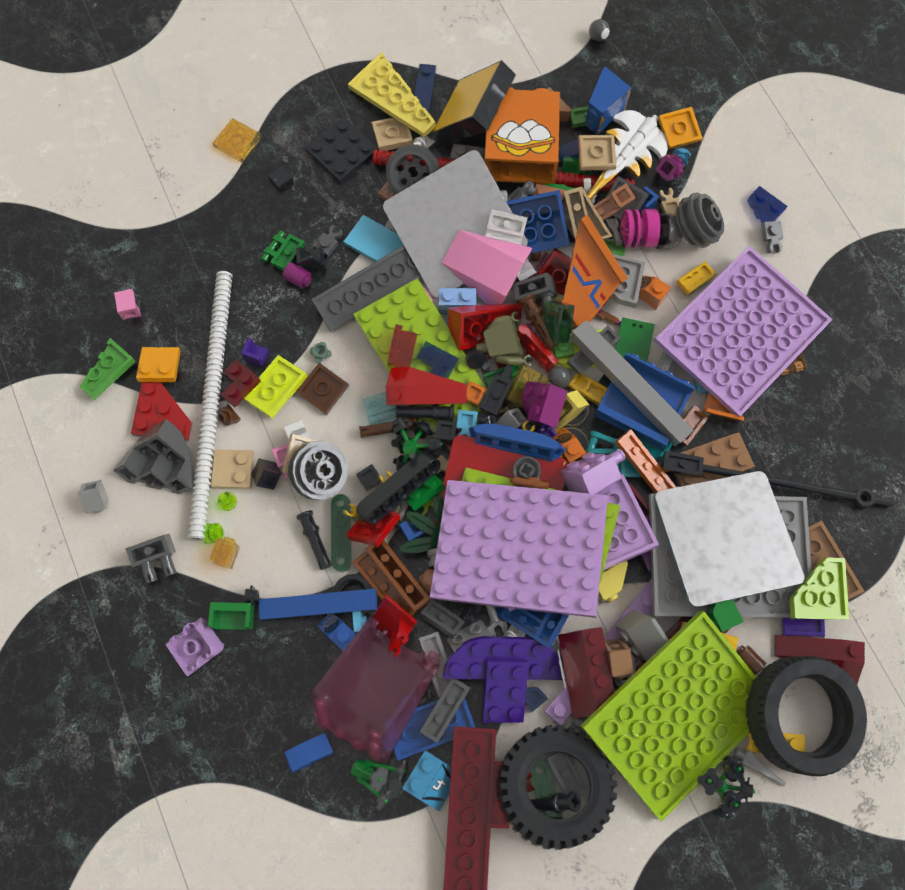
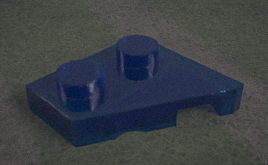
(765, 205)

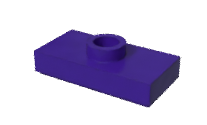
(803, 627)

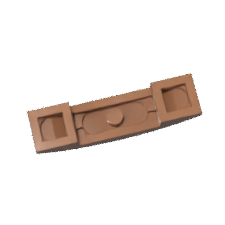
(611, 204)

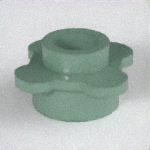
(320, 347)

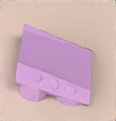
(194, 646)

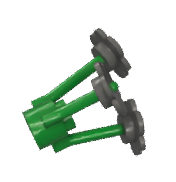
(364, 772)

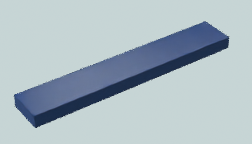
(318, 604)

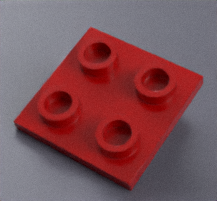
(396, 622)

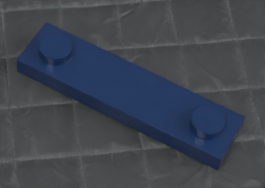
(425, 85)

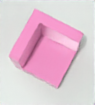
(126, 304)

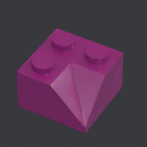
(543, 403)

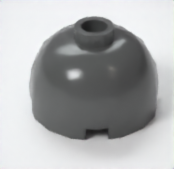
(669, 232)

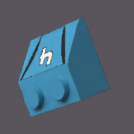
(430, 781)

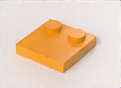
(680, 127)
(158, 364)

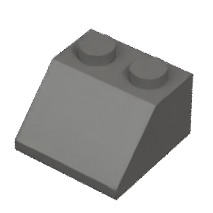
(641, 634)

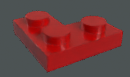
(373, 534)

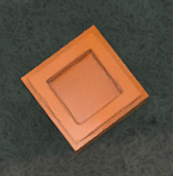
(475, 393)

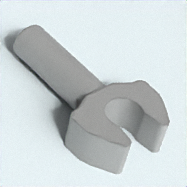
(495, 621)

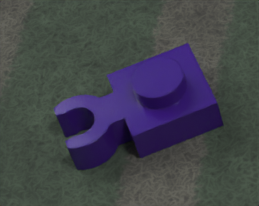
(548, 431)

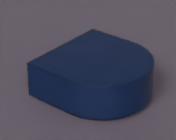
(534, 698)

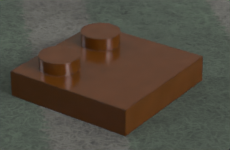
(323, 388)

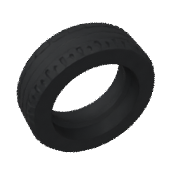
(848, 713)

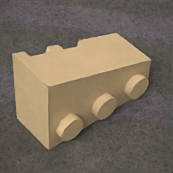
(580, 206)

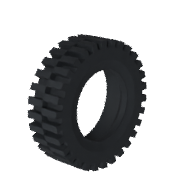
(520, 810)

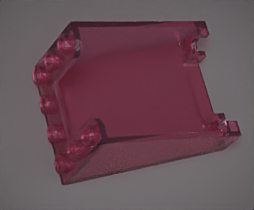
(371, 693)

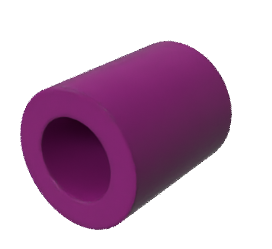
(297, 275)

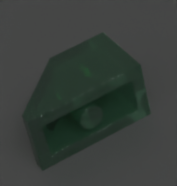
(558, 320)

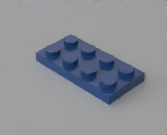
(414, 742)

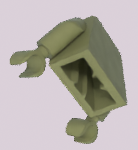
(503, 341)

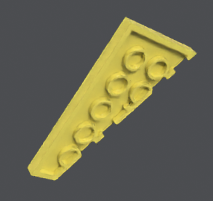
(390, 93)

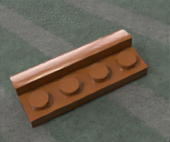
(391, 578)

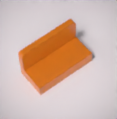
(714, 407)

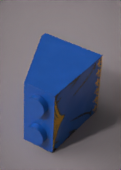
(606, 101)

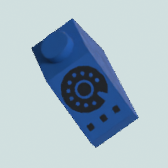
(336, 631)

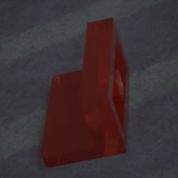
(401, 347)

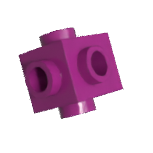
(665, 170)

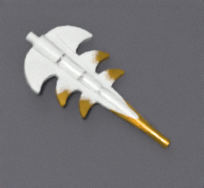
(633, 144)

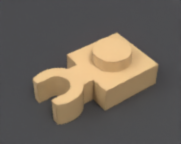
(668, 203)

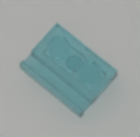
(377, 410)

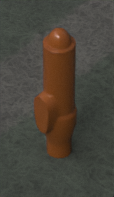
(530, 482)

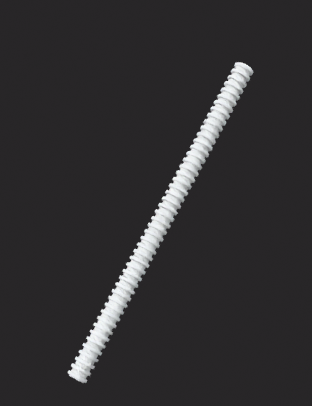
(210, 405)

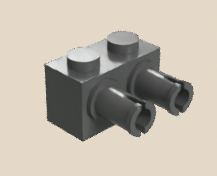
(541, 287)
(156, 548)

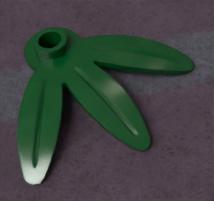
(427, 526)

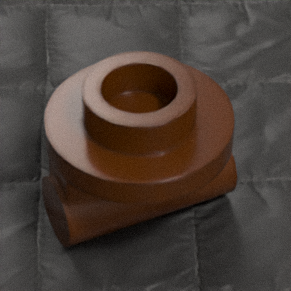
(228, 416)

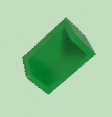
(231, 616)

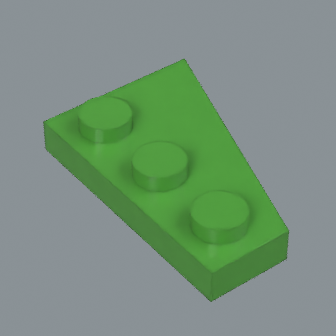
(109, 368)

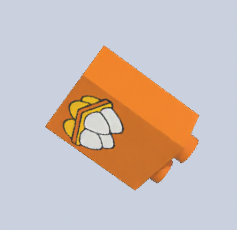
(524, 137)

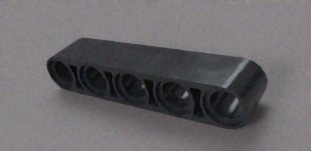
(398, 487)

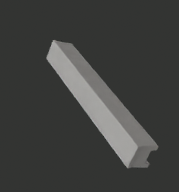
(631, 383)

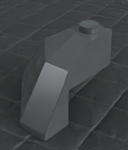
(159, 460)

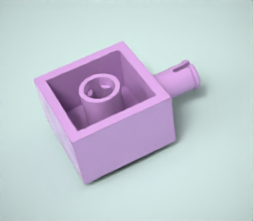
(593, 472)

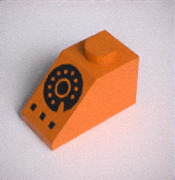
(653, 291)
(574, 450)

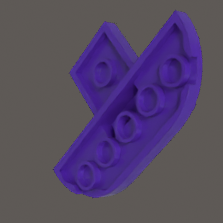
(506, 667)

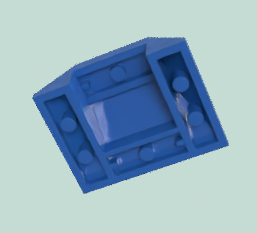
(538, 625)

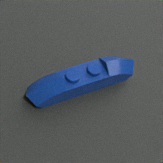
(517, 441)

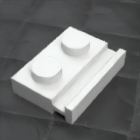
(506, 226)

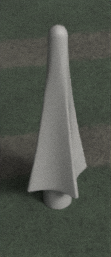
(751, 761)

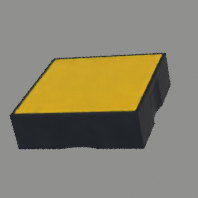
(473, 104)

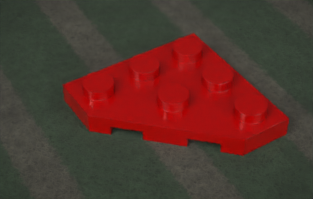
(155, 406)

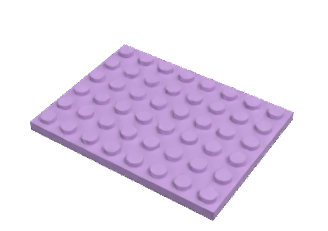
(742, 331)
(520, 548)

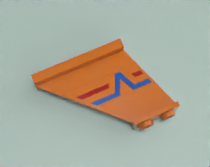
(592, 274)

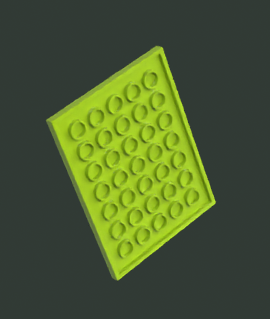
(675, 715)

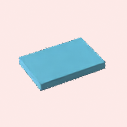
(372, 239)

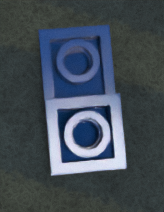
(308, 752)

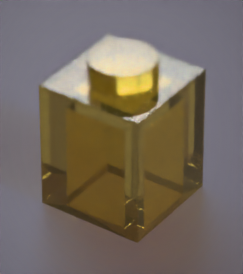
(225, 552)

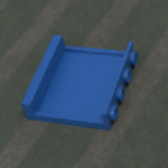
(623, 414)

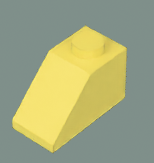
(572, 407)
(612, 582)

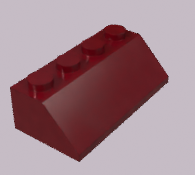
(586, 670)

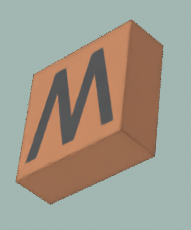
(386, 192)

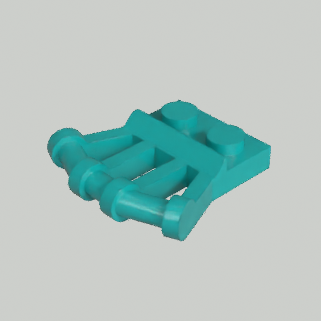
(624, 467)

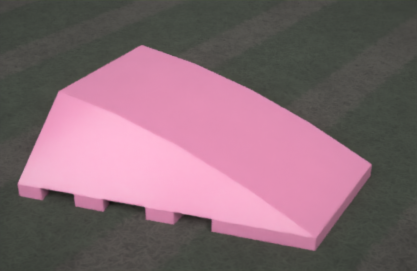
(486, 264)

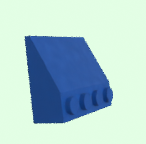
(545, 220)

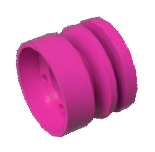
(640, 228)

